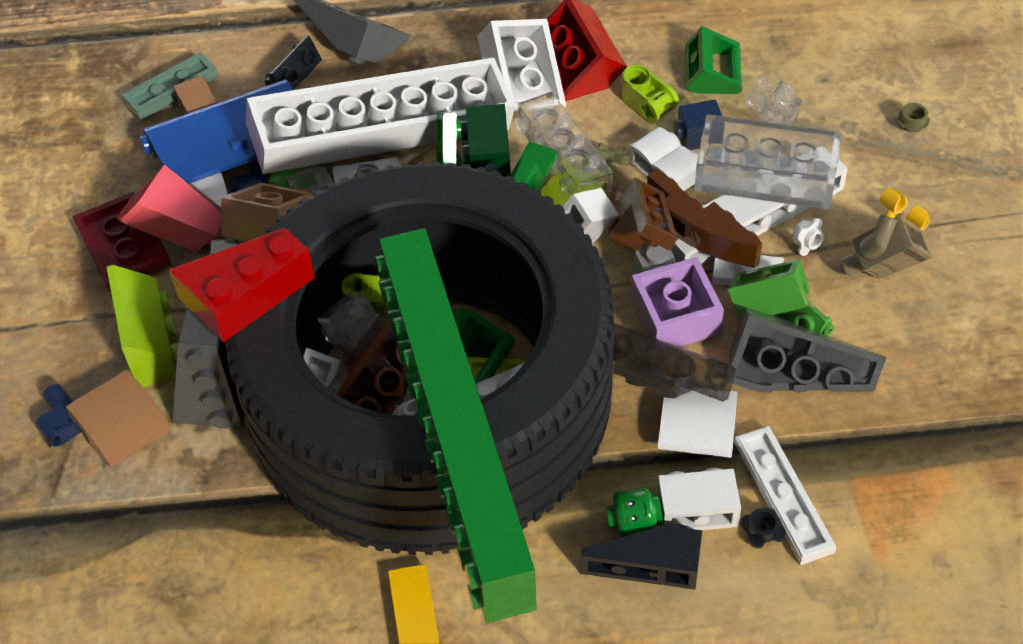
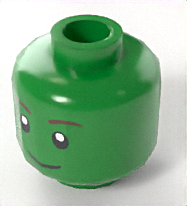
(634, 511)

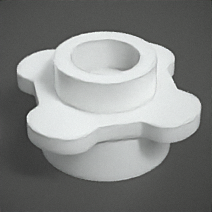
(808, 235)

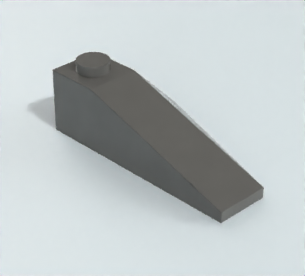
(353, 32)
(789, 357)

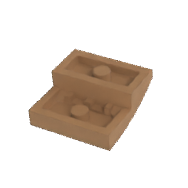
(118, 418)

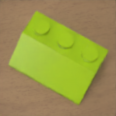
(143, 325)

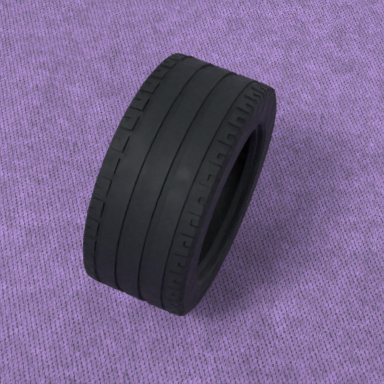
(494, 248)

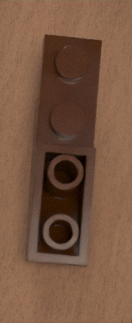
(707, 228)

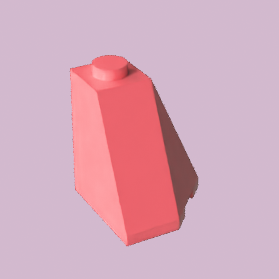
(173, 212)

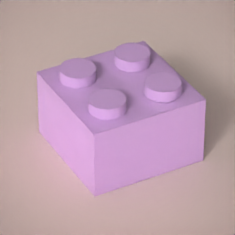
(677, 303)

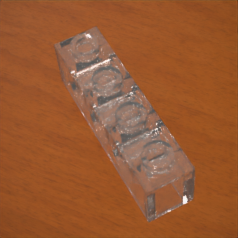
(550, 125)

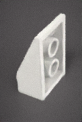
(523, 57)

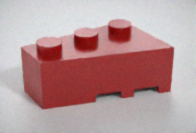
(243, 281)

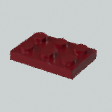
(119, 243)

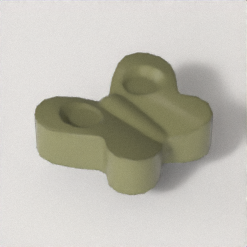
(615, 154)

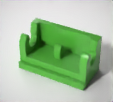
(770, 289)

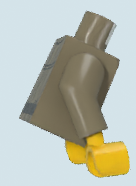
(893, 242)

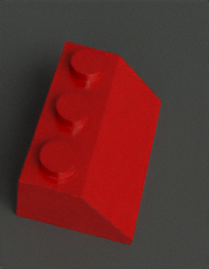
(583, 50)

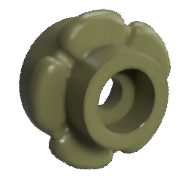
(913, 117)

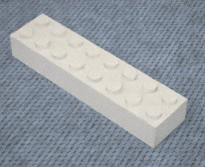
(368, 114)

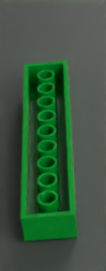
(456, 430)

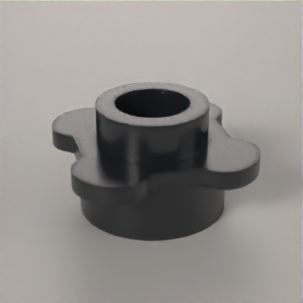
(762, 517)

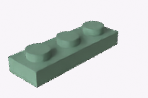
(159, 90)

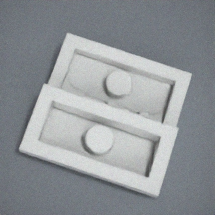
(698, 424)

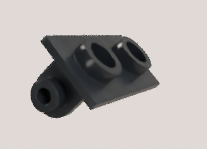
(296, 64)

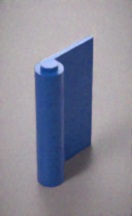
(206, 138)

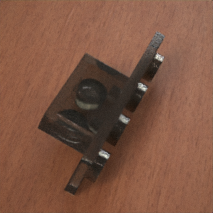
(668, 367)

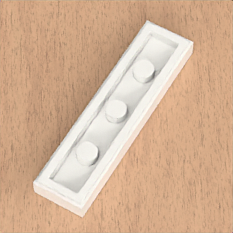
(785, 495)

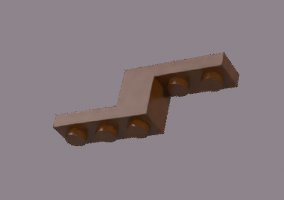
(642, 216)

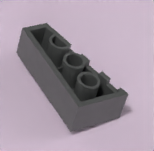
(203, 379)

